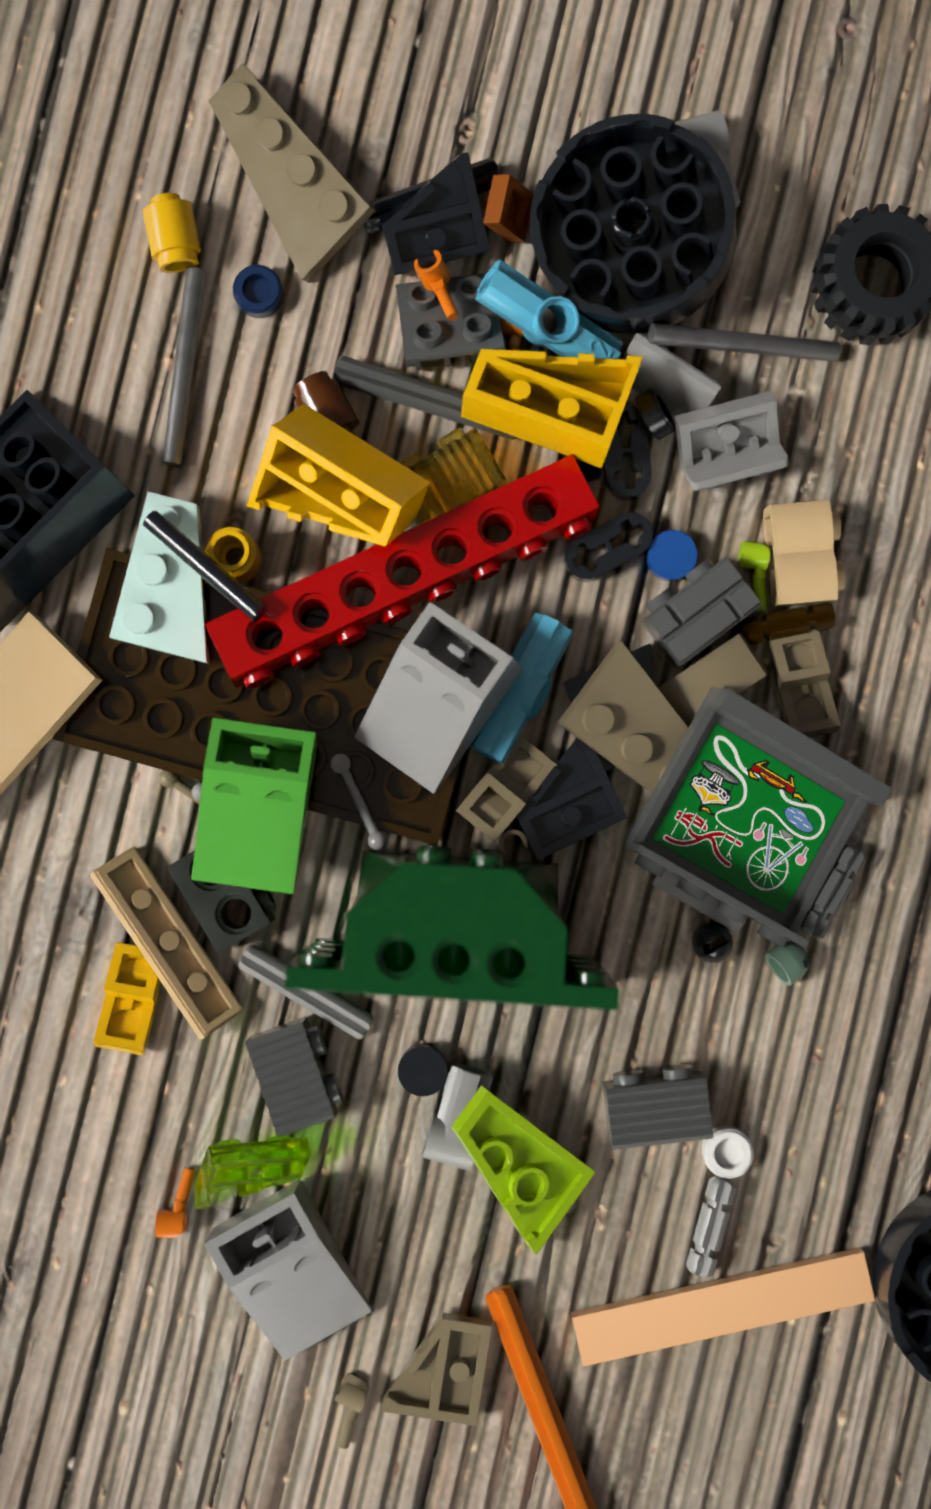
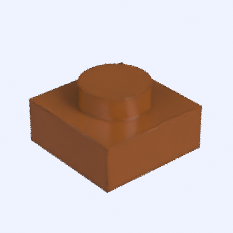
(508, 208)

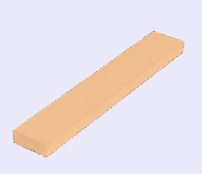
(722, 1306)

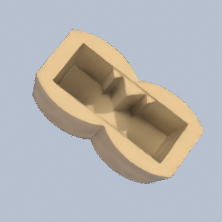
(802, 553)

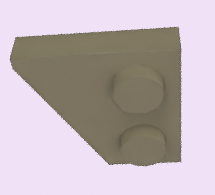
(444, 1372)

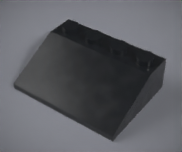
(50, 501)

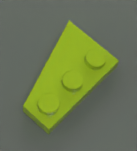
(521, 1165)

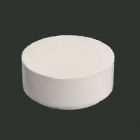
(728, 1152)

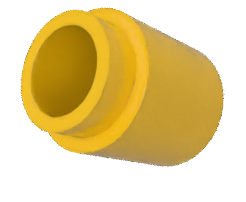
(172, 232)
(227, 541)

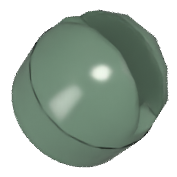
(788, 962)

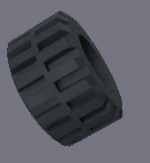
(841, 294)

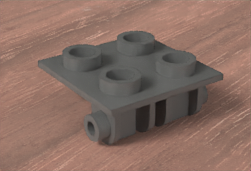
(432, 337)

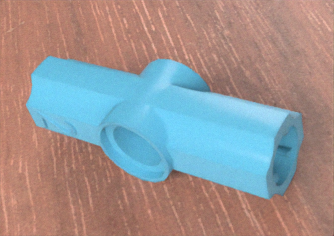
(523, 305)
(538, 656)

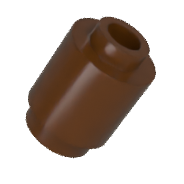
(326, 398)

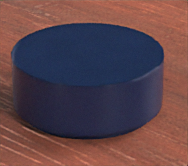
(258, 291)

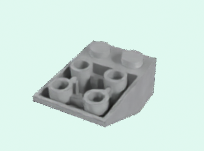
(436, 697)
(287, 1270)

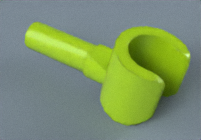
(756, 557)

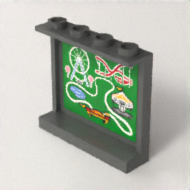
(752, 815)

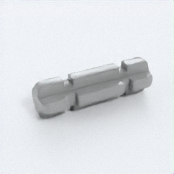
(711, 1226)

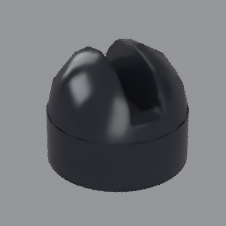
(707, 933)

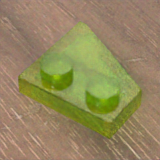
(250, 1166)

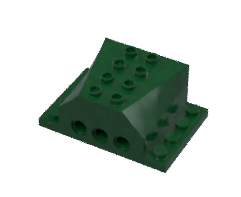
(455, 934)

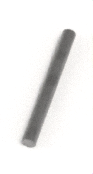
(743, 342)
(183, 366)

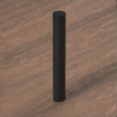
(205, 566)

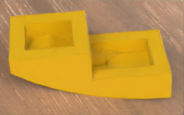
(128, 1003)

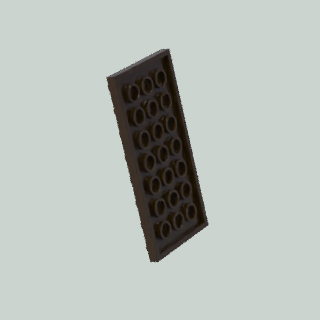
(163, 705)

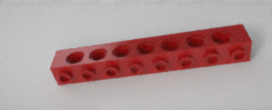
(557, 486)

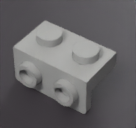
(730, 441)

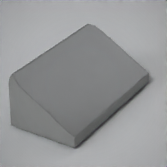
(674, 379)

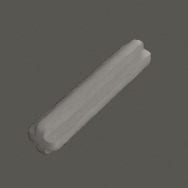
(324, 1004)

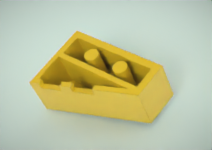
(551, 400)
(335, 479)

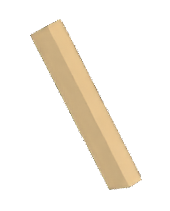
(166, 942)

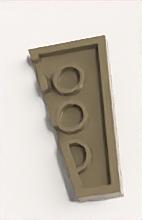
(295, 180)
(626, 718)

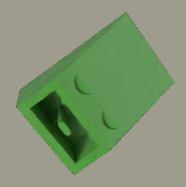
(253, 805)

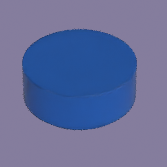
(671, 555)

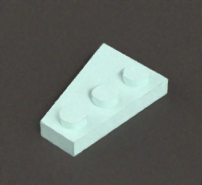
(161, 594)

